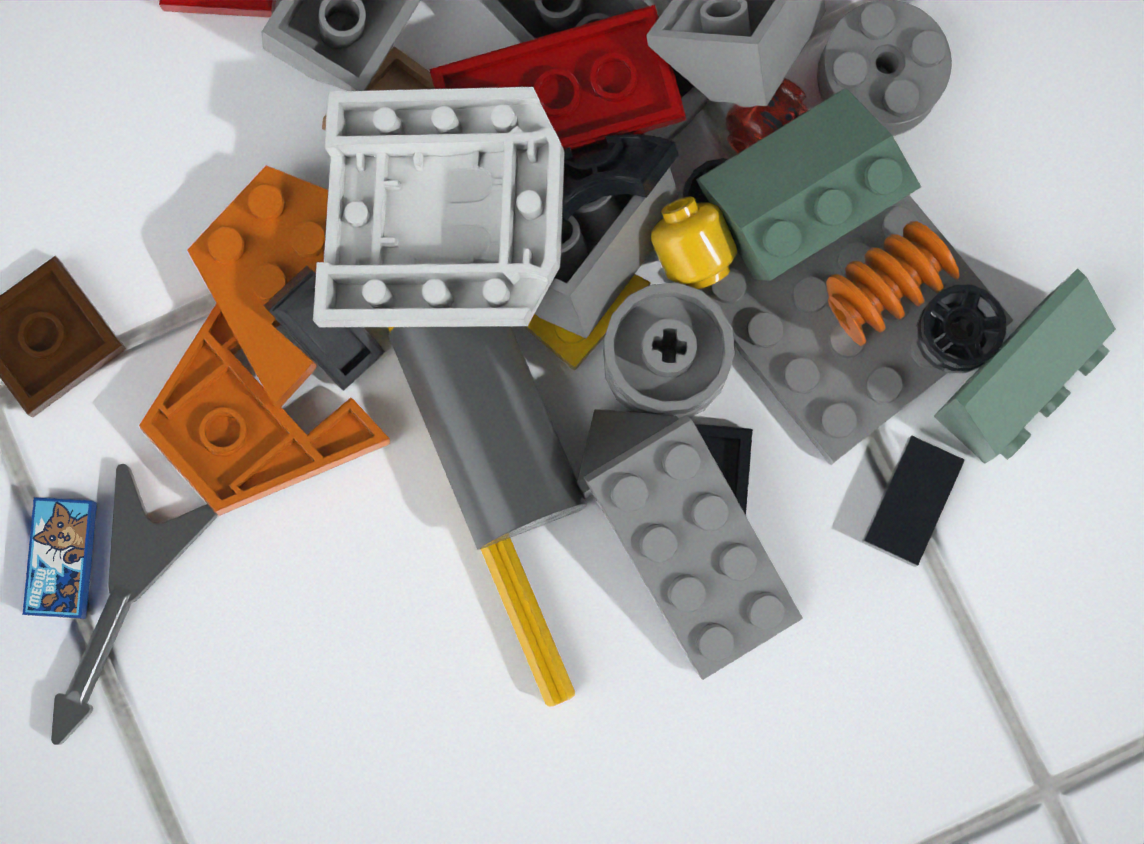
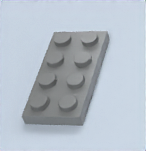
(693, 547)

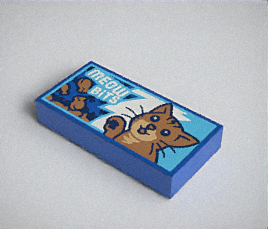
(59, 558)

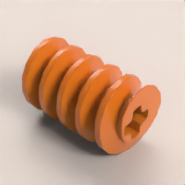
(888, 278)

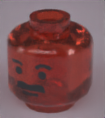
(753, 123)

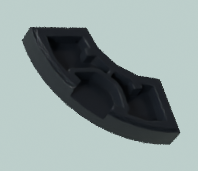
(619, 166)

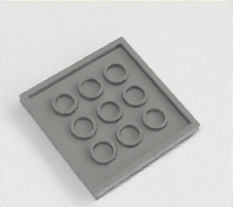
(806, 356)

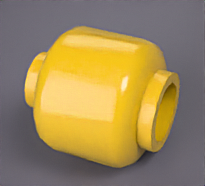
(693, 243)

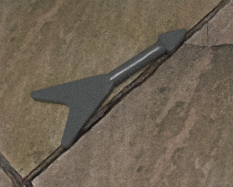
(137, 560)

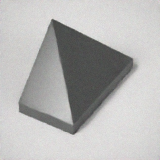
(614, 434)

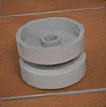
(673, 319)

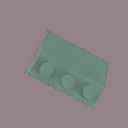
(808, 184)
(1030, 371)

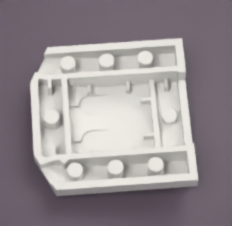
(439, 208)

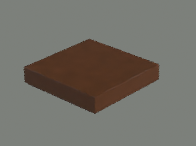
(51, 337)

